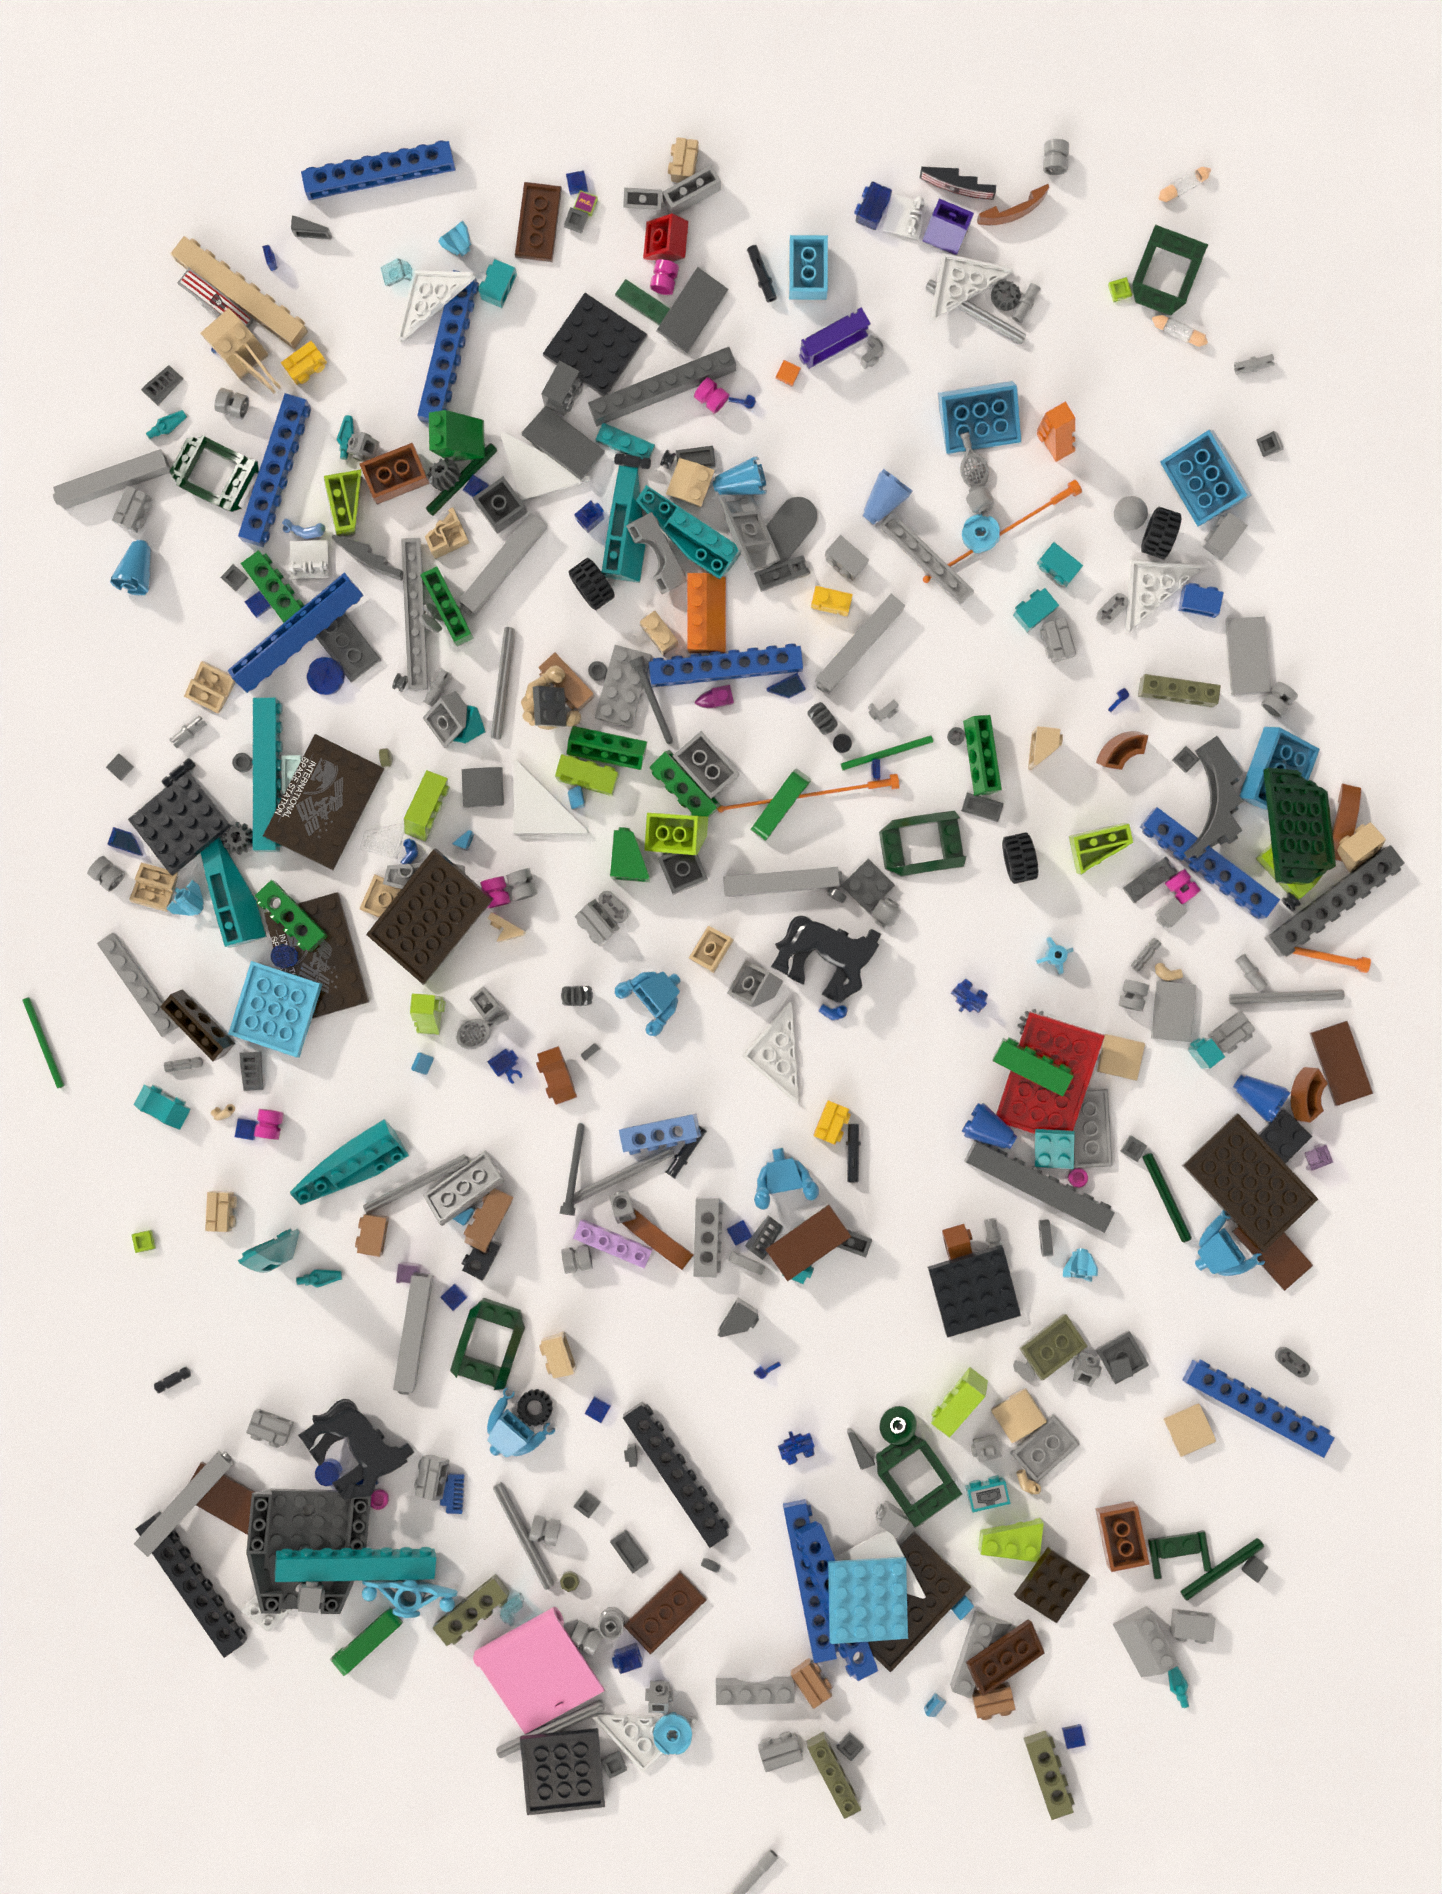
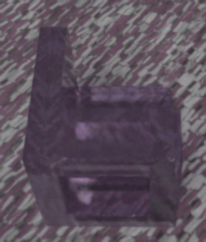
(1318, 1157)
(405, 1271)

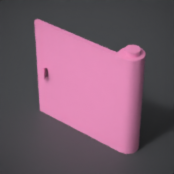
(537, 1670)

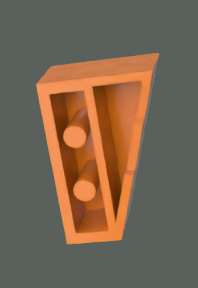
(1057, 431)

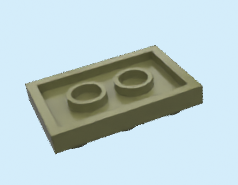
(1053, 1347)

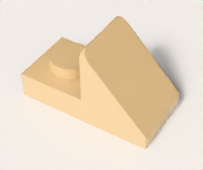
(509, 932)

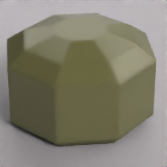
(385, 757)
(569, 1581)

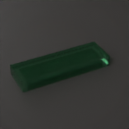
(642, 302)

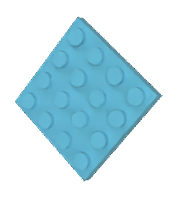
(275, 1009)
(867, 1600)

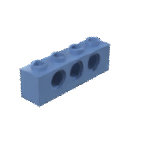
(630, 1141)

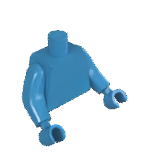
(1221, 1252)
(509, 1434)

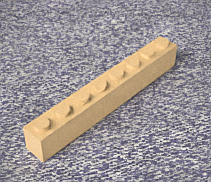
(245, 295)

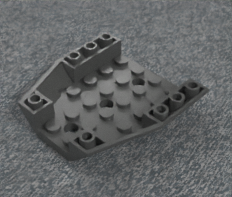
(280, 1524)

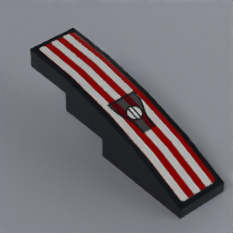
(951, 181)

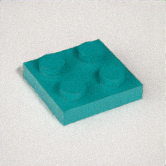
(1054, 1148)

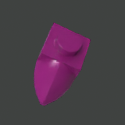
(716, 697)

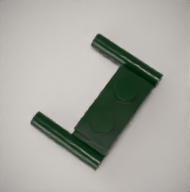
(1178, 1546)

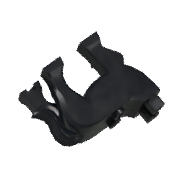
(831, 945)
(364, 1442)

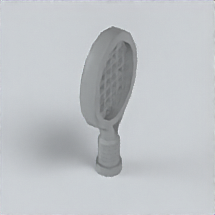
(967, 444)
(497, 1020)

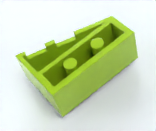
(343, 499)
(586, 775)
(425, 805)
(960, 1402)
(1013, 1541)

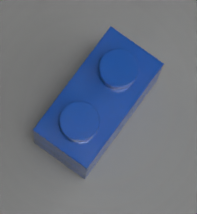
(1200, 600)

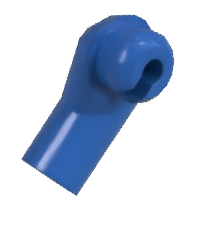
(411, 851)
(835, 1013)

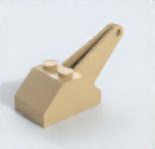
(237, 347)

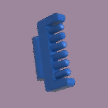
(448, 1496)

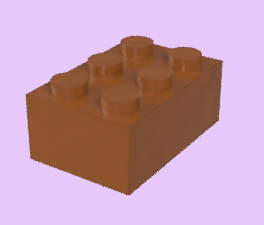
(394, 473)
(1122, 1536)

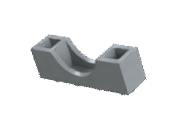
(647, 531)
(772, 1691)

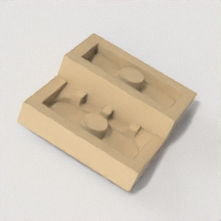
(210, 687)
(153, 887)
(1121, 1057)
(1019, 1415)
(1189, 1430)

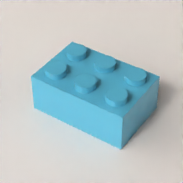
(808, 267)

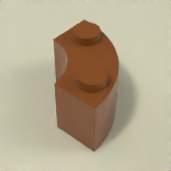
(1121, 749)
(557, 1075)
(1307, 1094)
(957, 1241)

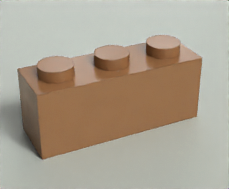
(576, 691)
(487, 1219)

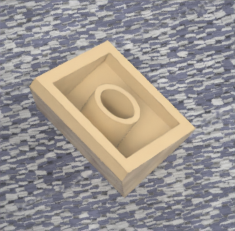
(711, 949)

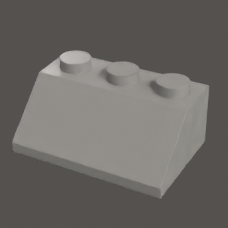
(706, 765)
(1146, 1643)

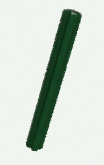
(465, 476)
(1167, 1197)
(1222, 1569)

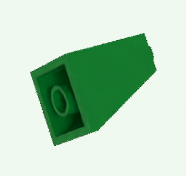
(456, 436)
(627, 858)

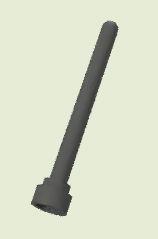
(638, 665)
(568, 1206)

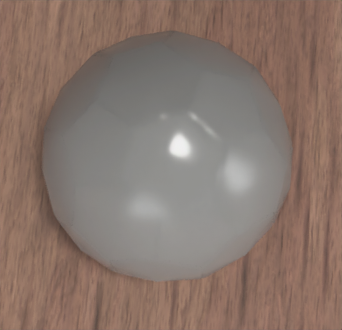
(1130, 512)

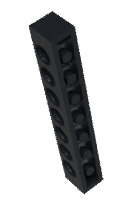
(710, 1534)
(191, 1595)

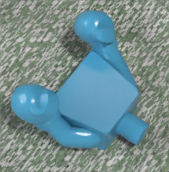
(657, 993)
(781, 1176)

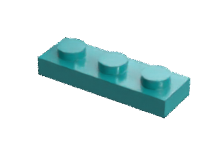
(624, 442)

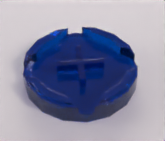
(325, 676)

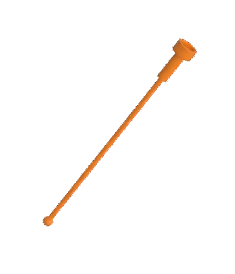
(1073, 489)
(893, 781)

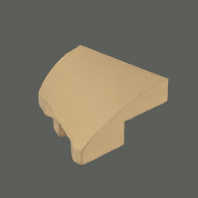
(446, 535)

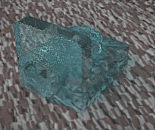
(396, 271)
(512, 1605)

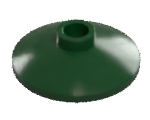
(892, 1419)

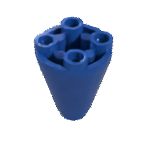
(1262, 1096)
(989, 1128)

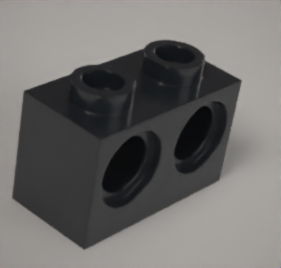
(485, 1260)

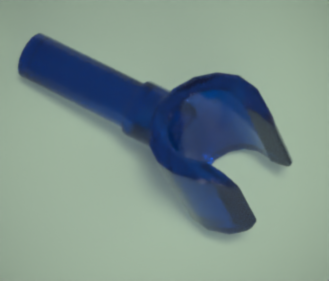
(749, 402)
(1123, 695)
(761, 1373)

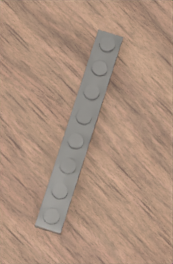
(413, 610)

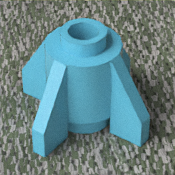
(456, 240)
(187, 901)
(1050, 955)
(1081, 1266)

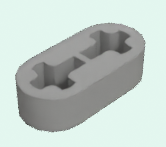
(1114, 611)
(617, 904)
(746, 1263)

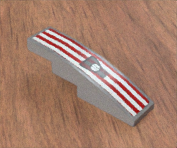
(211, 297)

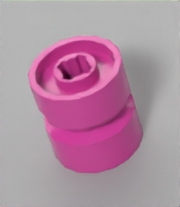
(664, 277)
(711, 395)
(1178, 881)
(495, 888)
(268, 1124)

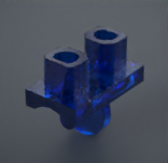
(967, 999)
(796, 1445)

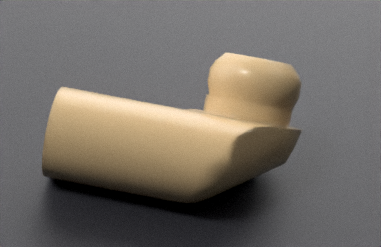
(1167, 975)
(227, 1112)
(1027, 1484)

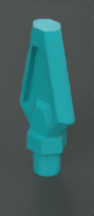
(166, 424)
(345, 433)
(319, 1278)
(1178, 1686)

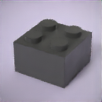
(562, 388)
(500, 505)
(682, 871)

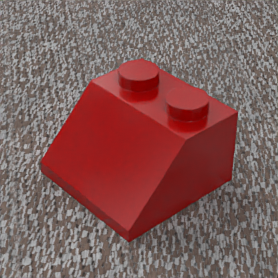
(666, 238)

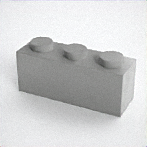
(691, 190)

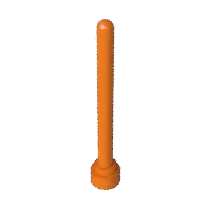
(1362, 964)

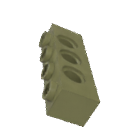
(1179, 690)
(492, 1587)
(833, 1775)
(1056, 1805)

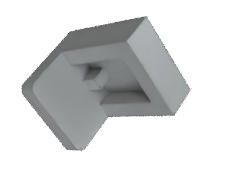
(872, 356)
(888, 711)

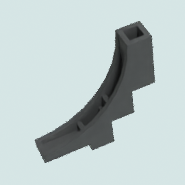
(1221, 774)

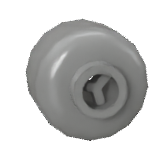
(980, 499)
(886, 912)

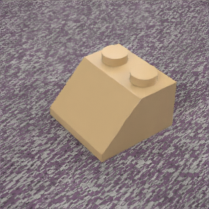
(690, 482)
(1043, 743)
(1360, 846)
(558, 1355)

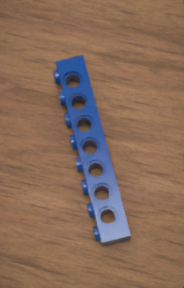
(371, 178)
(441, 357)
(289, 406)
(717, 673)
(1266, 899)
(1318, 1444)
(811, 1533)
(820, 1650)

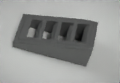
(308, 229)
(167, 389)
(243, 1064)
(769, 1240)
(862, 1455)

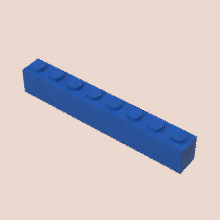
(295, 633)

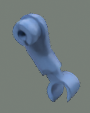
(306, 533)

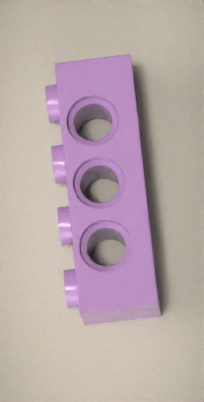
(612, 1243)

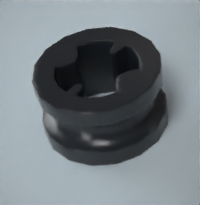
(668, 459)
(1291, 902)

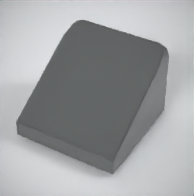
(1270, 444)
(1254, 1568)

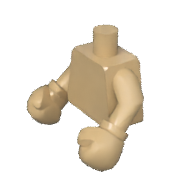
(553, 674)

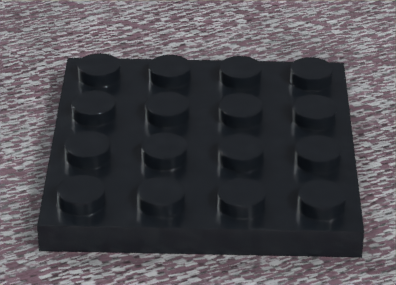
(595, 344)
(179, 823)
(974, 1291)
(562, 1771)

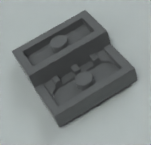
(482, 787)

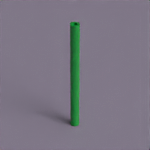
(887, 752)
(43, 1043)

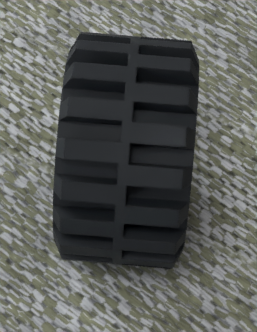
(1161, 532)
(591, 584)
(1020, 858)

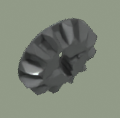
(1008, 303)

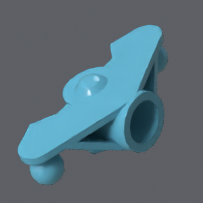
(406, 1608)

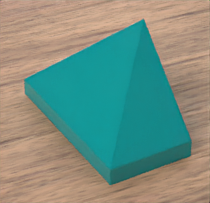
(473, 728)

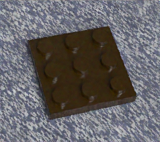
(1052, 1585)

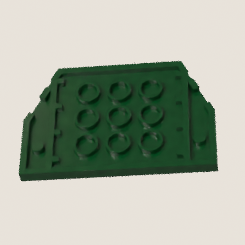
(1298, 827)

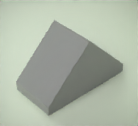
(485, 1004)

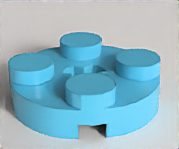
(980, 543)
(672, 1745)

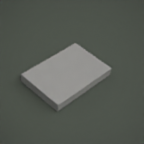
(1173, 1011)
(1044, 1448)

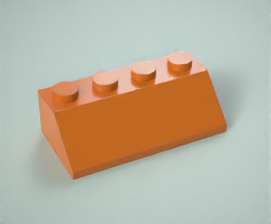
(706, 613)

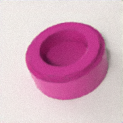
(1078, 1177)
(379, 1499)

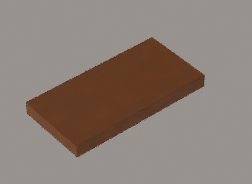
(538, 221)
(1341, 1063)
(808, 1242)
(1282, 1259)
(227, 1501)
(665, 1612)
(1005, 1657)

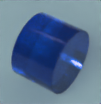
(284, 956)
(328, 1472)

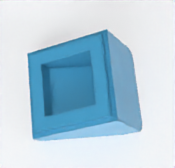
(576, 797)
(465, 840)
(422, 1063)
(465, 1216)
(962, 1607)
(934, 1705)

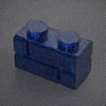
(873, 205)

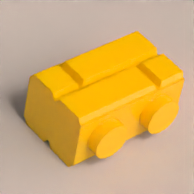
(304, 363)
(831, 601)
(831, 1122)

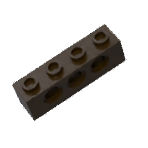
(197, 1025)

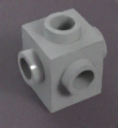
(362, 446)
(1086, 1369)
(658, 1696)

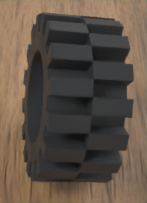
(523, 1411)

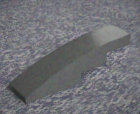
(363, 554)

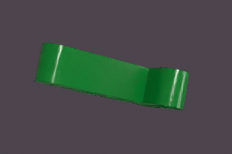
(780, 804)
(366, 1642)

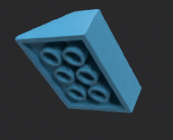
(984, 411)
(1205, 478)
(1276, 750)

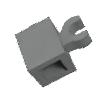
(986, 1448)

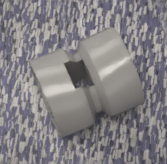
(1055, 157)
(228, 402)
(1281, 698)
(103, 871)
(521, 884)
(1139, 991)
(576, 1259)
(545, 1530)
(611, 1623)
(586, 1637)

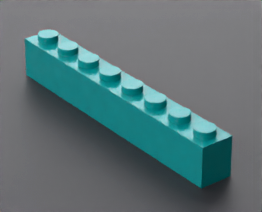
(266, 769)
(355, 1564)

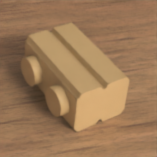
(684, 159)
(659, 633)
(220, 1211)

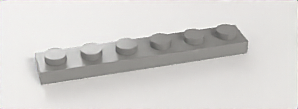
(926, 558)
(136, 983)

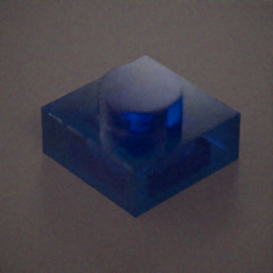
(576, 182)
(475, 486)
(454, 1297)

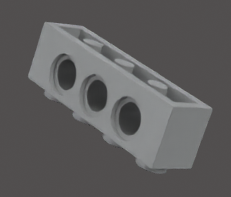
(701, 1267)

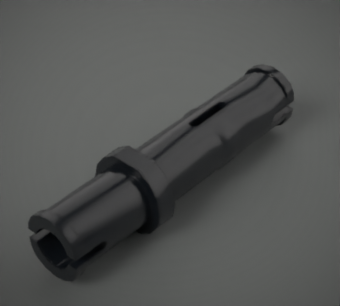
(764, 280)
(853, 1152)
(683, 1155)

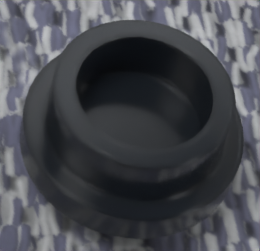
(842, 743)

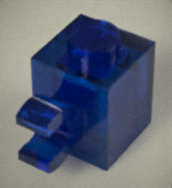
(589, 516)
(503, 1064)
(627, 1658)

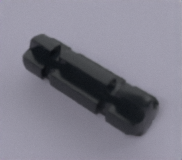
(632, 461)
(187, 765)
(172, 1380)

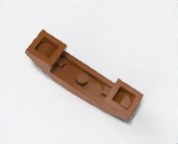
(993, 217)
(1346, 815)
(659, 1240)

